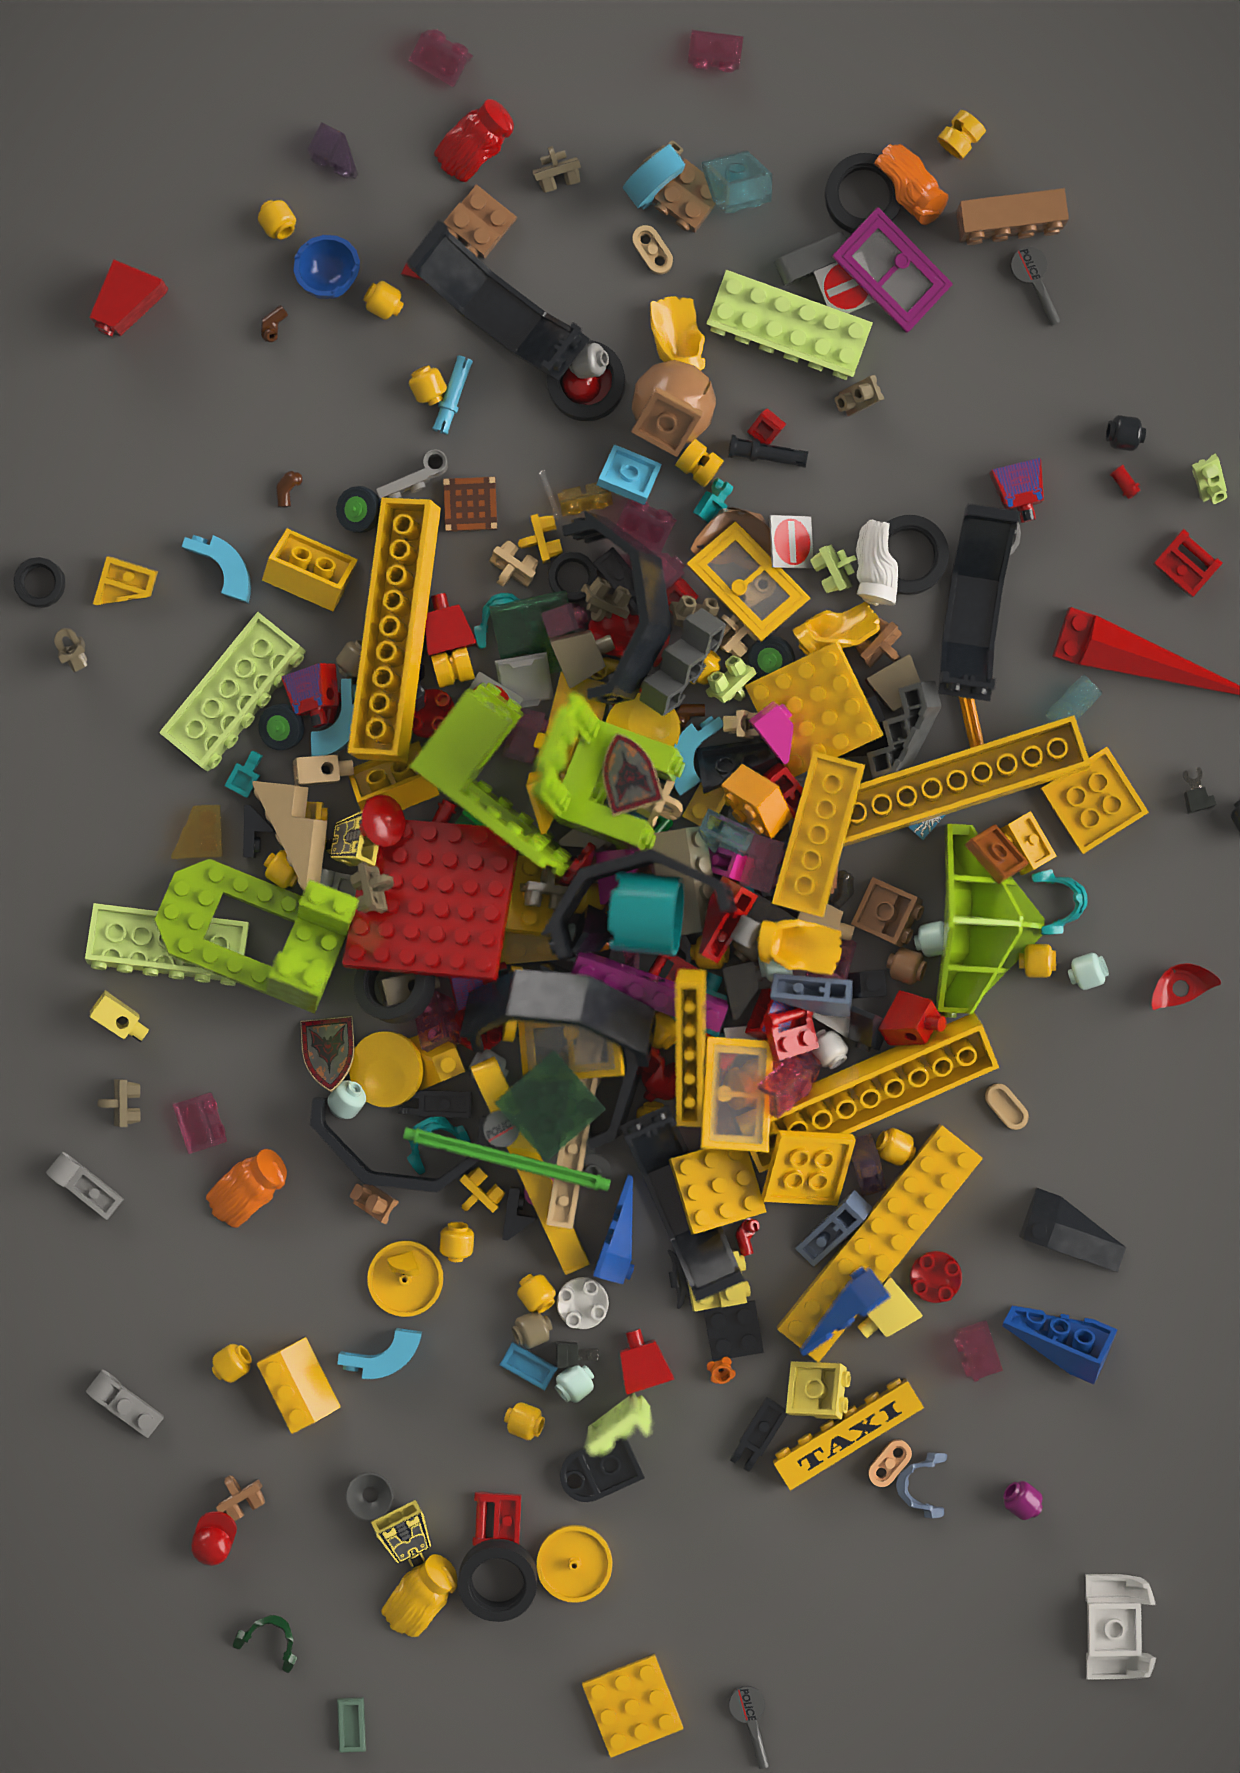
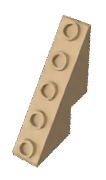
(300, 837)

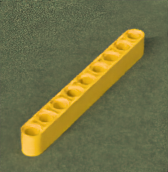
(539, 1187)

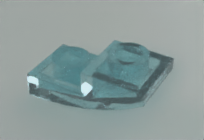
(1075, 701)

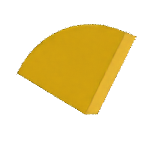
(404, 1264)

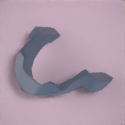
(902, 1485)

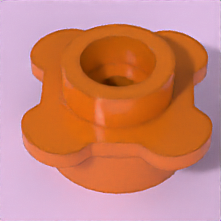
(724, 1376)

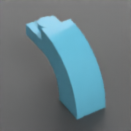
(653, 176)
(236, 574)
(337, 736)
(687, 744)
(387, 1362)

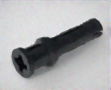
(755, 450)

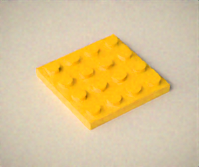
(824, 704)

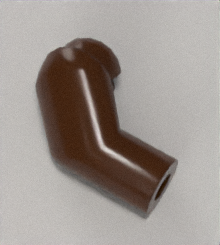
(270, 322)
(284, 487)
(686, 711)

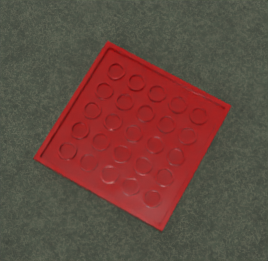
(444, 904)

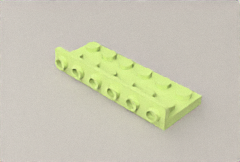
(789, 324)
(233, 692)
(131, 941)
(619, 1422)

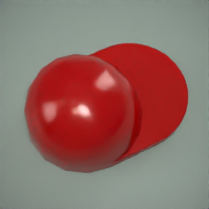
(587, 390)
(213, 1538)

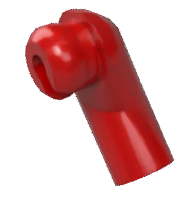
(745, 1233)

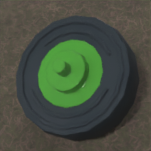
(358, 509)
(770, 655)
(281, 727)

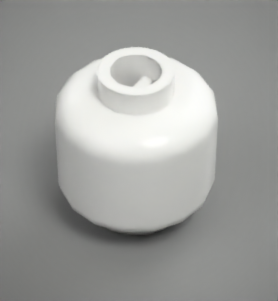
(831, 1049)

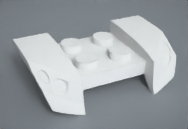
(1116, 1626)

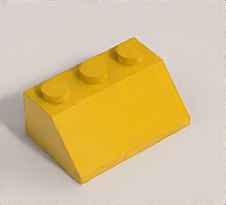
(309, 569)
(393, 780)
(298, 1385)

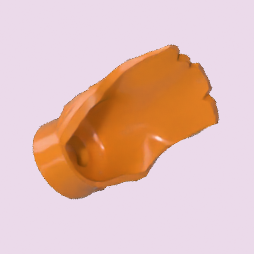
(912, 183)
(247, 1187)

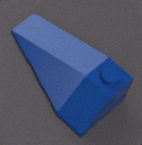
(617, 1247)
(858, 1297)
(1069, 1343)

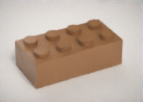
(1012, 216)

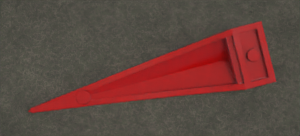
(1106, 646)

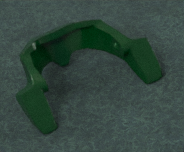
(244, 1636)

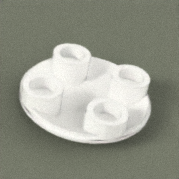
(582, 1303)

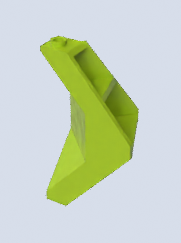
(982, 927)

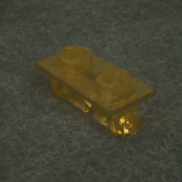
(574, 502)

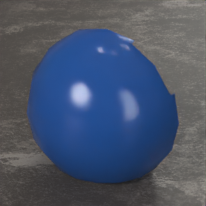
(326, 266)

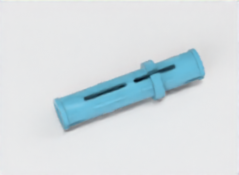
(452, 395)

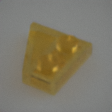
(201, 834)

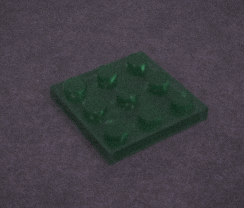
(522, 629)
(549, 1105)

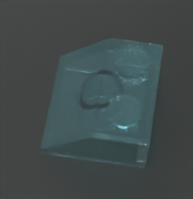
(738, 181)

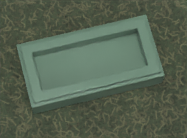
(351, 1724)

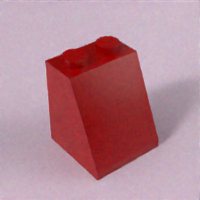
(125, 298)

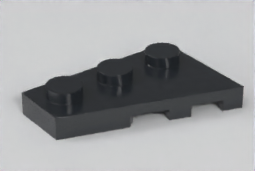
(720, 761)

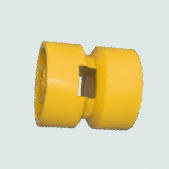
(961, 134)
(691, 458)
(452, 667)

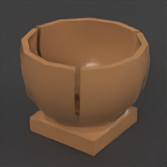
(672, 405)

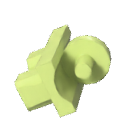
(1210, 479)
(828, 558)
(732, 682)

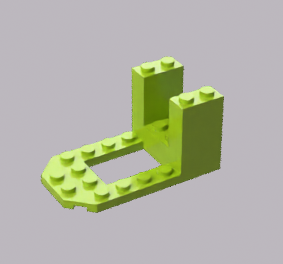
(459, 755)
(581, 795)
(311, 949)

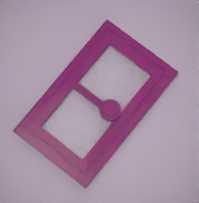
(892, 270)

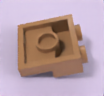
(686, 198)
(479, 221)
(888, 912)

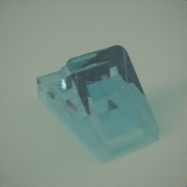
(725, 832)

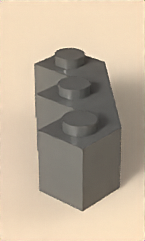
(682, 662)
(908, 731)

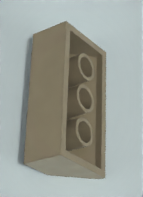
(690, 849)

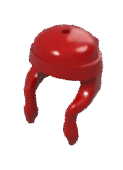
(658, 1078)

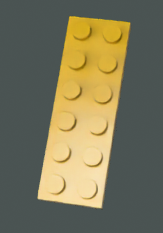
(818, 834)

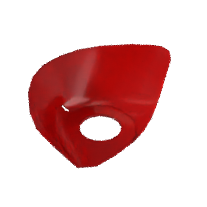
(1197, 978)

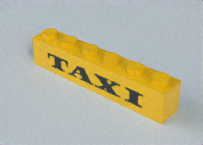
(690, 1046)
(846, 1435)

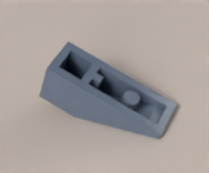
(814, 994)
(834, 1228)

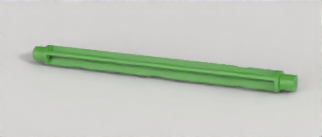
(507, 1159)

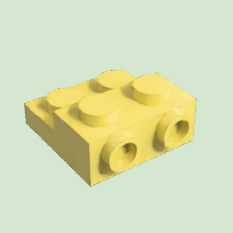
(728, 1297)
(817, 1390)

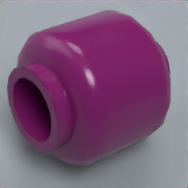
(1023, 1500)

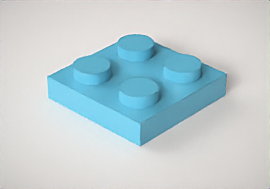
(629, 474)

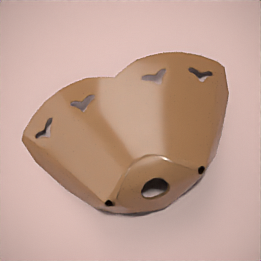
(751, 522)

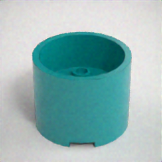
(647, 913)

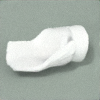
(876, 568)

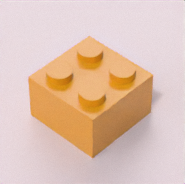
(756, 801)

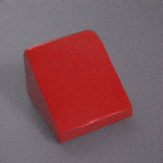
(766, 427)
(679, 589)

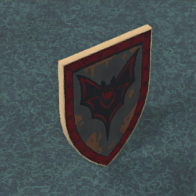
(629, 776)
(328, 1049)

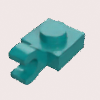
(713, 502)
(242, 776)

